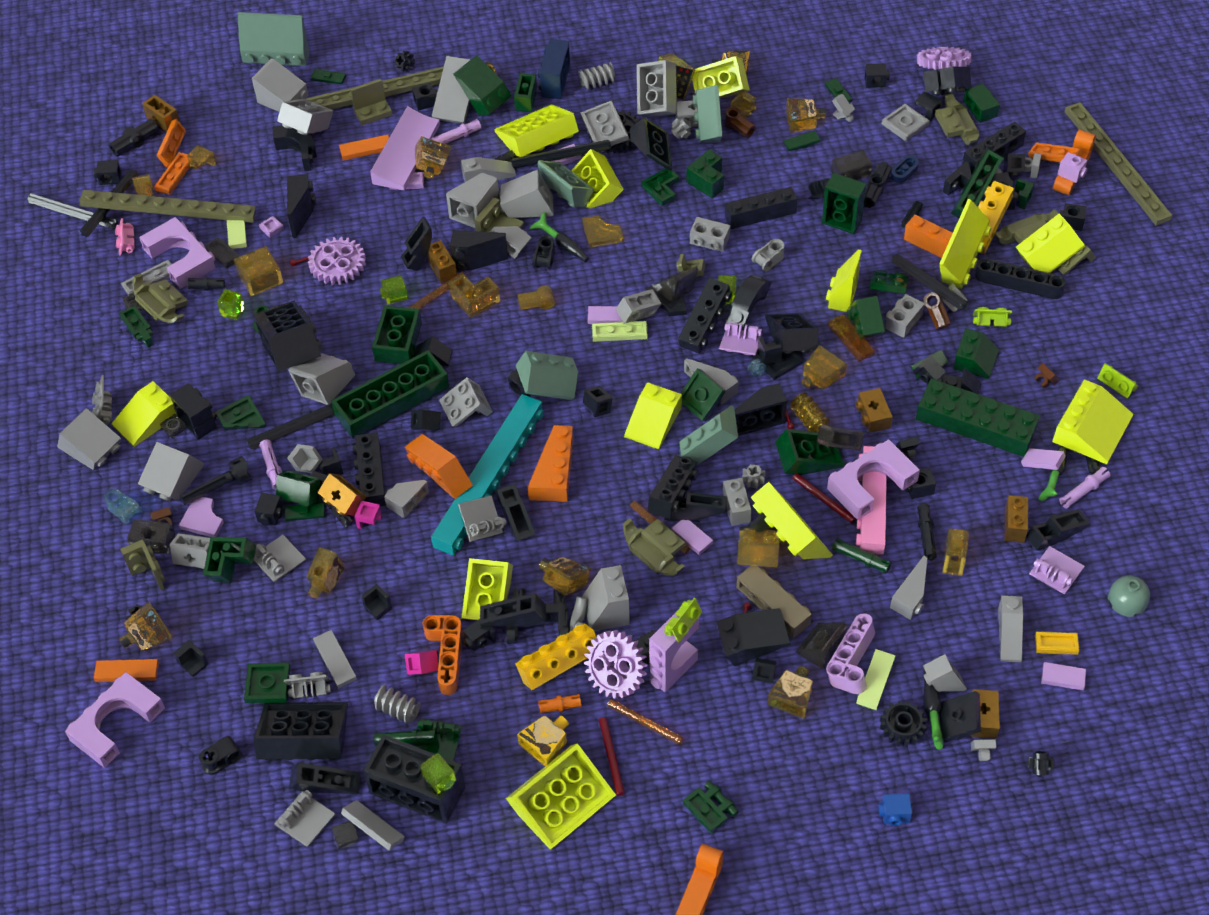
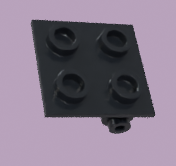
(817, 188)

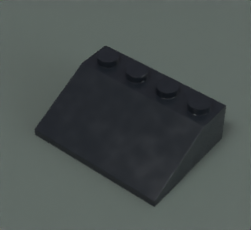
(301, 731)

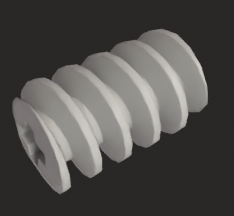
(597, 75)
(395, 705)

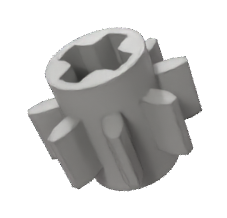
(681, 128)
(753, 476)

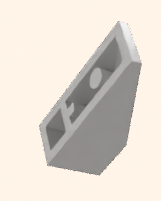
(478, 165)
(721, 376)
(910, 594)
(1010, 628)

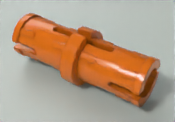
(559, 703)

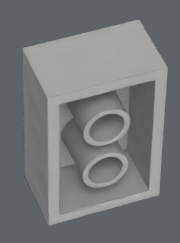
(656, 88)
(304, 116)

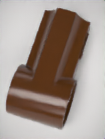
(736, 121)
(938, 312)

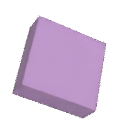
(271, 226)

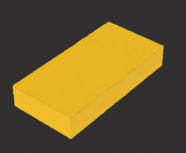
(1057, 643)

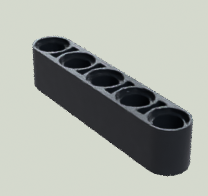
(1020, 278)

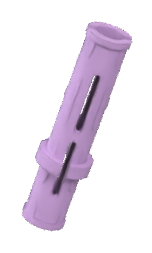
(459, 132)
(270, 461)
(1091, 483)

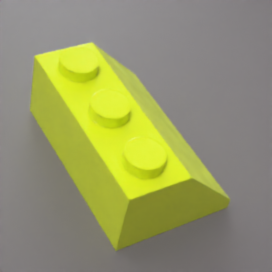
(598, 174)
(1050, 245)

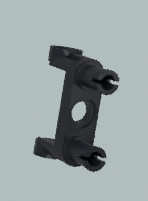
(554, 613)

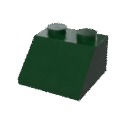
(976, 354)

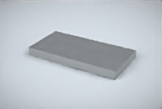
(451, 101)

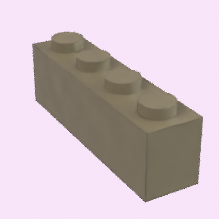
(769, 595)

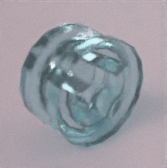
(756, 367)

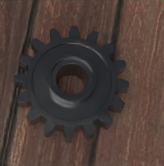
(902, 733)

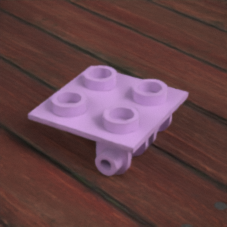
(740, 341)
(1056, 570)

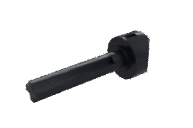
(237, 472)

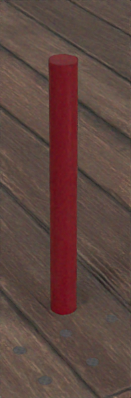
(824, 498)
(611, 756)

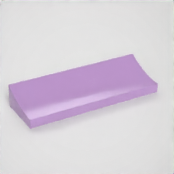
(397, 159)

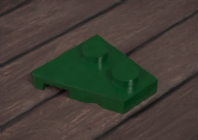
(241, 415)

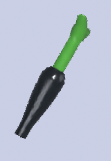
(561, 239)
(1050, 490)
(932, 707)

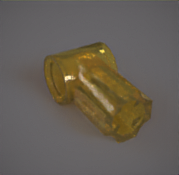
(143, 185)
(540, 298)

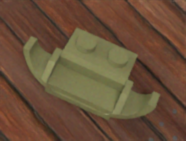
(957, 121)
(1024, 228)
(159, 299)
(655, 546)

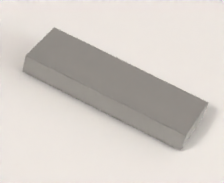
(151, 275)
(334, 659)
(372, 825)

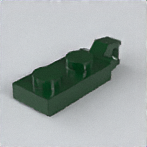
(137, 325)

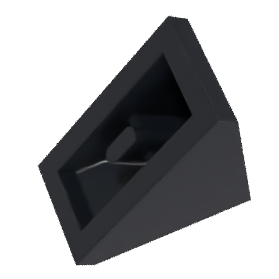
(437, 349)

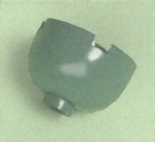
(1129, 595)

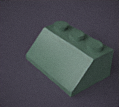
(708, 115)
(565, 183)
(548, 375)
(710, 436)

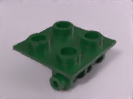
(447, 738)

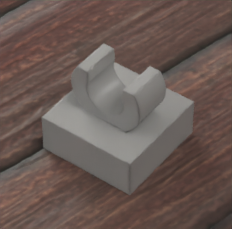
(1033, 165)
(984, 748)

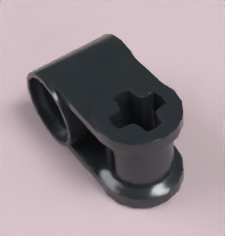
(544, 252)
(220, 754)

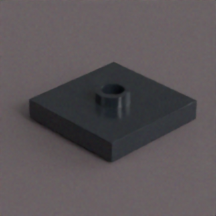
(960, 716)

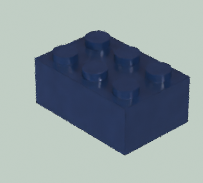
(554, 68)

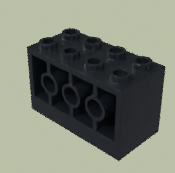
(288, 335)
(397, 777)

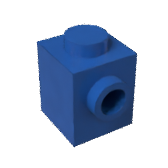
(895, 809)

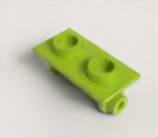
(984, 315)
(1117, 380)
(687, 614)

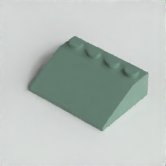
(273, 37)

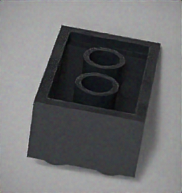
(652, 142)
(299, 201)
(477, 249)
(793, 332)
(761, 410)
(753, 634)

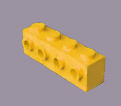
(994, 207)
(555, 657)

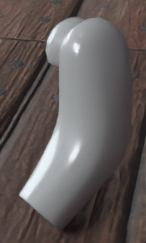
(578, 612)

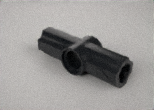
(133, 137)
(876, 184)

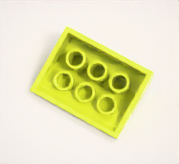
(538, 130)
(964, 246)
(1093, 423)
(789, 524)
(561, 796)

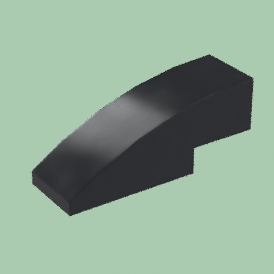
(417, 245)
(699, 506)
(515, 512)
(1057, 529)

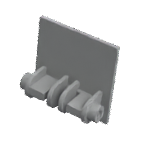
(103, 402)
(481, 518)
(278, 558)
(316, 678)
(304, 818)

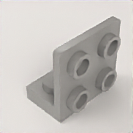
(464, 401)

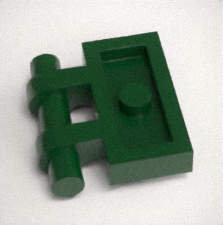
(705, 809)

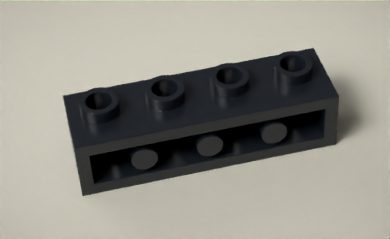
(760, 208)
(704, 315)
(369, 467)
(672, 487)

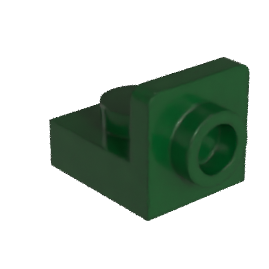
(1024, 192)

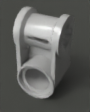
(769, 254)

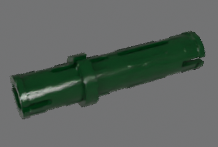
(865, 557)
(410, 737)

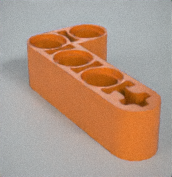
(1084, 141)
(447, 654)
(701, 884)

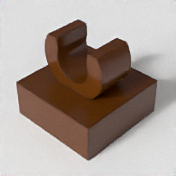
(1047, 374)
(161, 515)

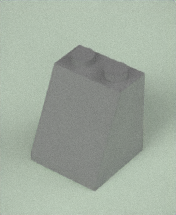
(277, 85)
(526, 197)
(471, 198)
(322, 377)
(88, 440)
(169, 472)
(607, 600)

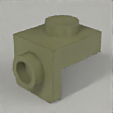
(683, 265)

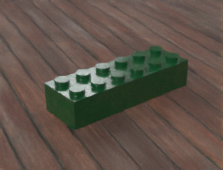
(390, 394)
(977, 417)

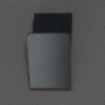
(957, 179)
(966, 382)

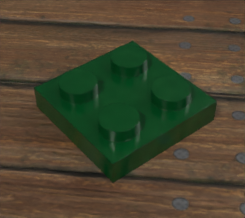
(889, 282)
(702, 394)
(266, 683)

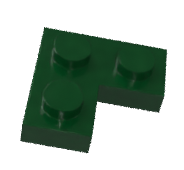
(658, 186)

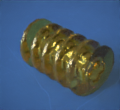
(809, 412)

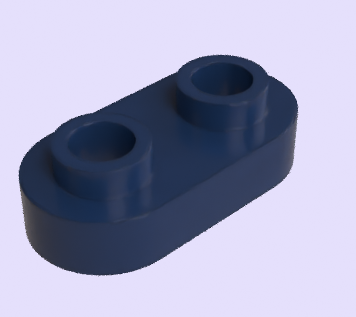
(904, 168)

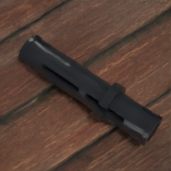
(926, 524)

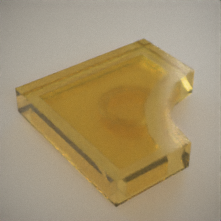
(600, 232)

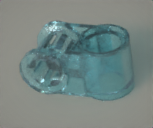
(122, 506)

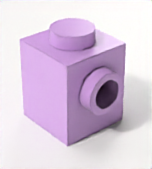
(1072, 167)

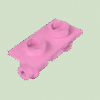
(125, 237)

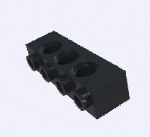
(1001, 143)

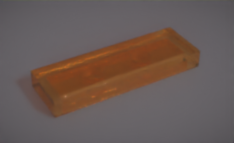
(846, 333)

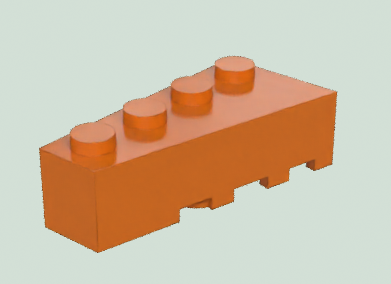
(439, 465)
(553, 469)

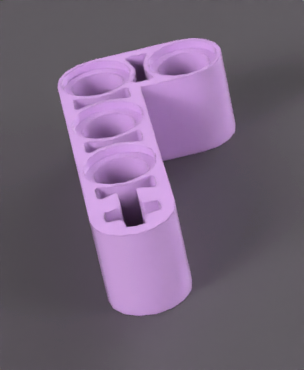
(843, 665)

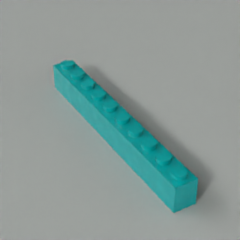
(490, 470)

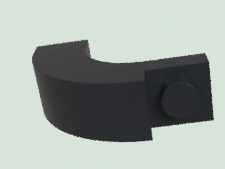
(290, 139)
(746, 298)

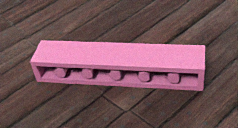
(873, 524)

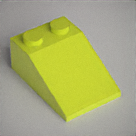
(727, 74)
(844, 284)
(144, 414)
(653, 415)
(485, 584)

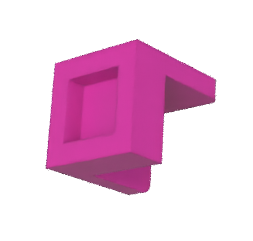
(367, 513)
(421, 662)

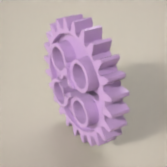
(943, 57)
(337, 260)
(615, 664)

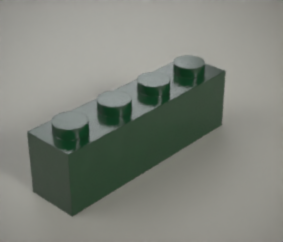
(978, 181)

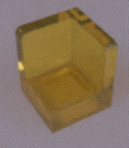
(745, 103)
(200, 156)

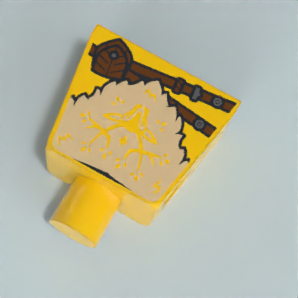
(544, 738)

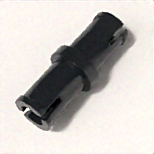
(206, 283)

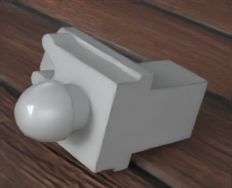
(843, 108)

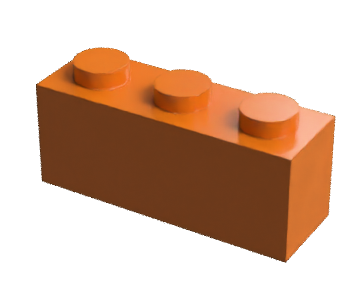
(927, 235)

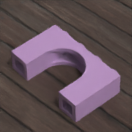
(172, 235)
(884, 459)
(669, 658)
(124, 693)

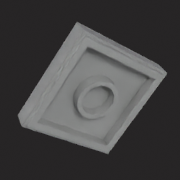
(905, 122)

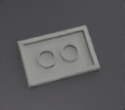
(604, 124)

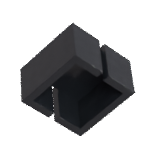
(947, 80)
(194, 410)

